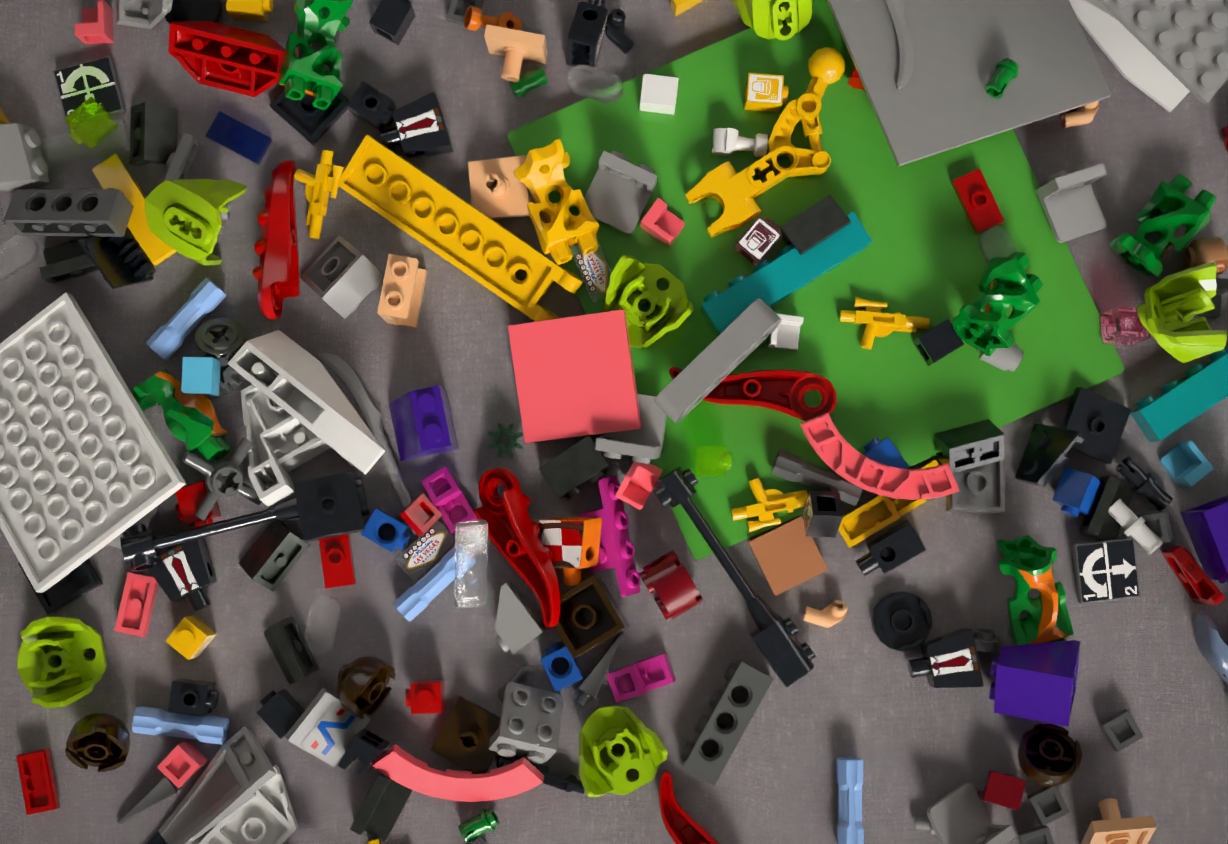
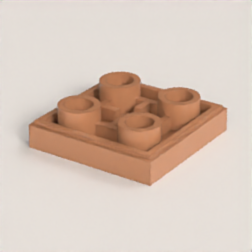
(787, 556)

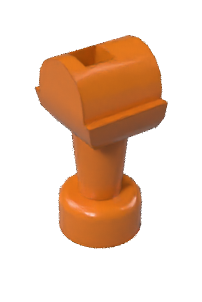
(474, 19)

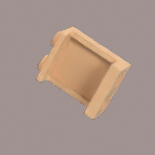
(402, 291)

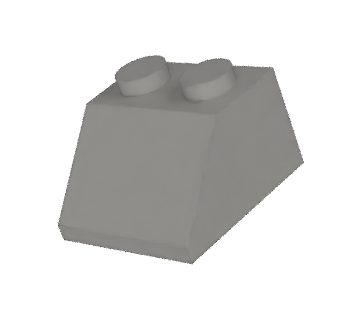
(21, 158)
(342, 276)
(515, 620)

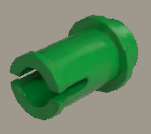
(1005, 72)
(528, 82)
(479, 824)

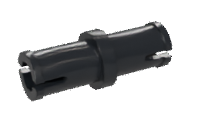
(1144, 483)

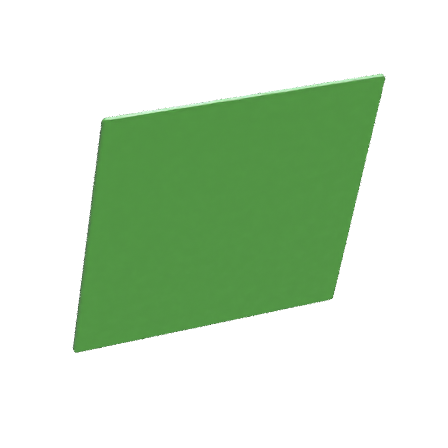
(919, 263)

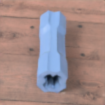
(171, 335)
(427, 588)
(161, 722)
(850, 781)

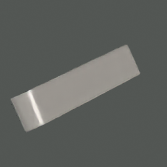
(717, 360)

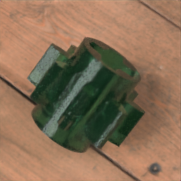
(513, 443)

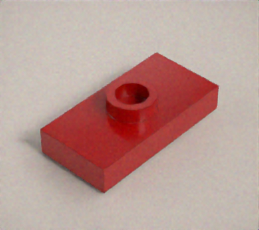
(977, 201)
(337, 561)
(38, 781)

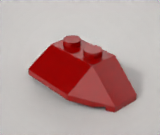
(227, 56)

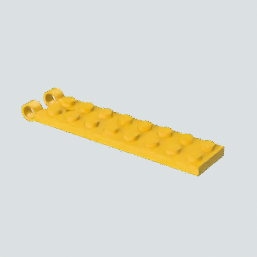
(453, 228)

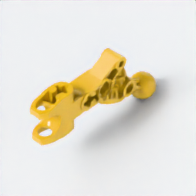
(738, 190)

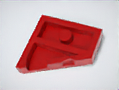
(1192, 577)

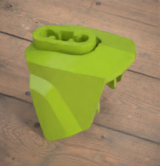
(767, 15)
(188, 214)
(636, 284)
(1172, 306)
(39, 666)
(606, 770)

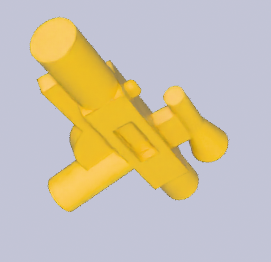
(318, 190)
(879, 323)
(768, 502)

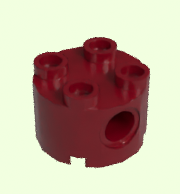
(672, 584)

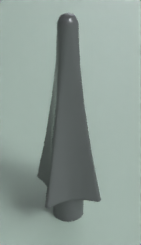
(592, 683)
(161, 791)

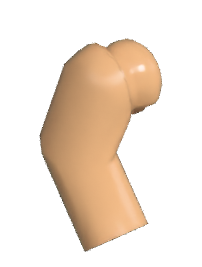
(1081, 116)
(828, 616)

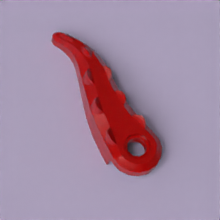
(278, 247)
(773, 390)
(518, 538)
(679, 822)

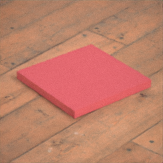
(575, 376)

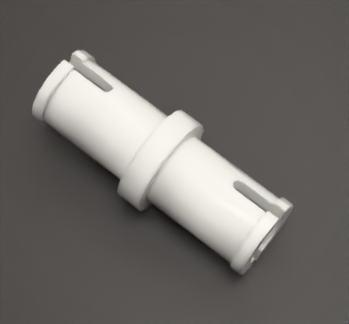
(1135, 526)

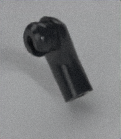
(615, 31)

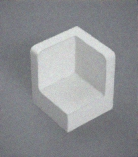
(658, 94)
(786, 334)

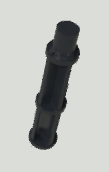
(569, 784)

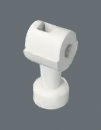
(728, 140)

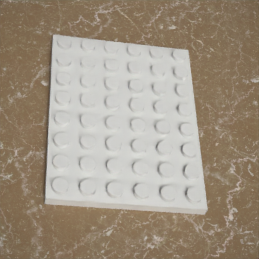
(71, 446)

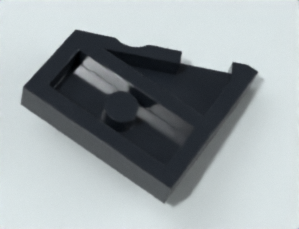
(1046, 453)

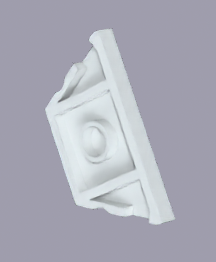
(261, 820)

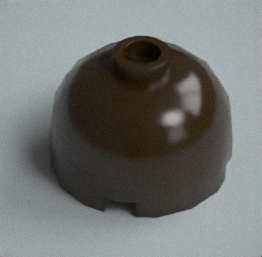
(364, 684)
(98, 742)
(1049, 755)

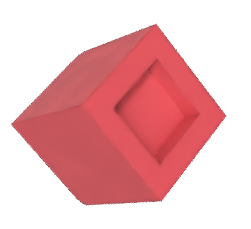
(96, 25)
(662, 223)
(638, 484)
(182, 763)

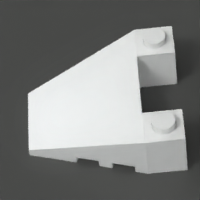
(278, 446)

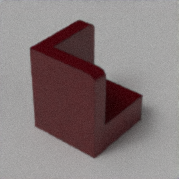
(1003, 790)

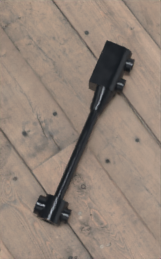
(142, 546)
(773, 635)

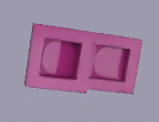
(448, 498)
(641, 677)

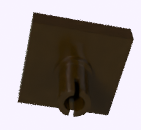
(467, 736)

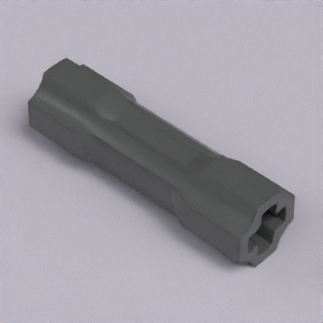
(814, 476)

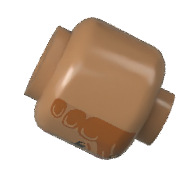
(1205, 251)

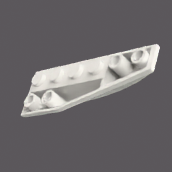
(1129, 55)
(308, 394)

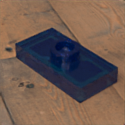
(238, 138)

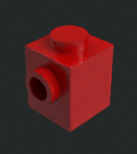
(189, 500)
(426, 696)

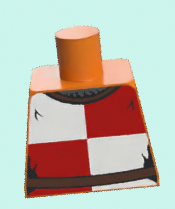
(573, 544)

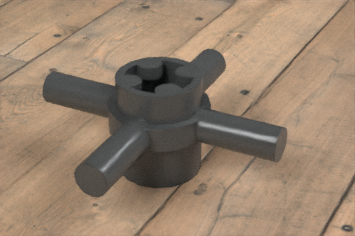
(233, 484)

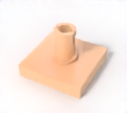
(515, 46)
(496, 189)
(1118, 830)

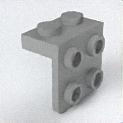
(141, 12)
(620, 191)
(1072, 202)
(640, 443)
(528, 723)
(963, 820)

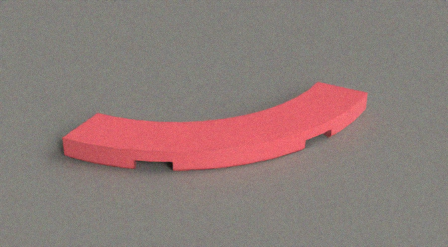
(871, 475)
(454, 784)

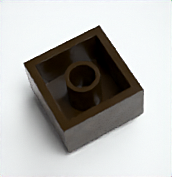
(589, 617)

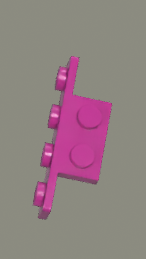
(615, 544)

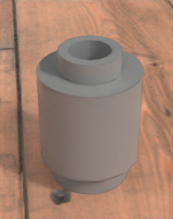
(1004, 358)

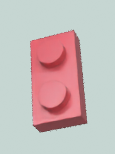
(136, 604)

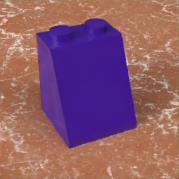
(423, 423)
(1209, 535)
(1036, 681)

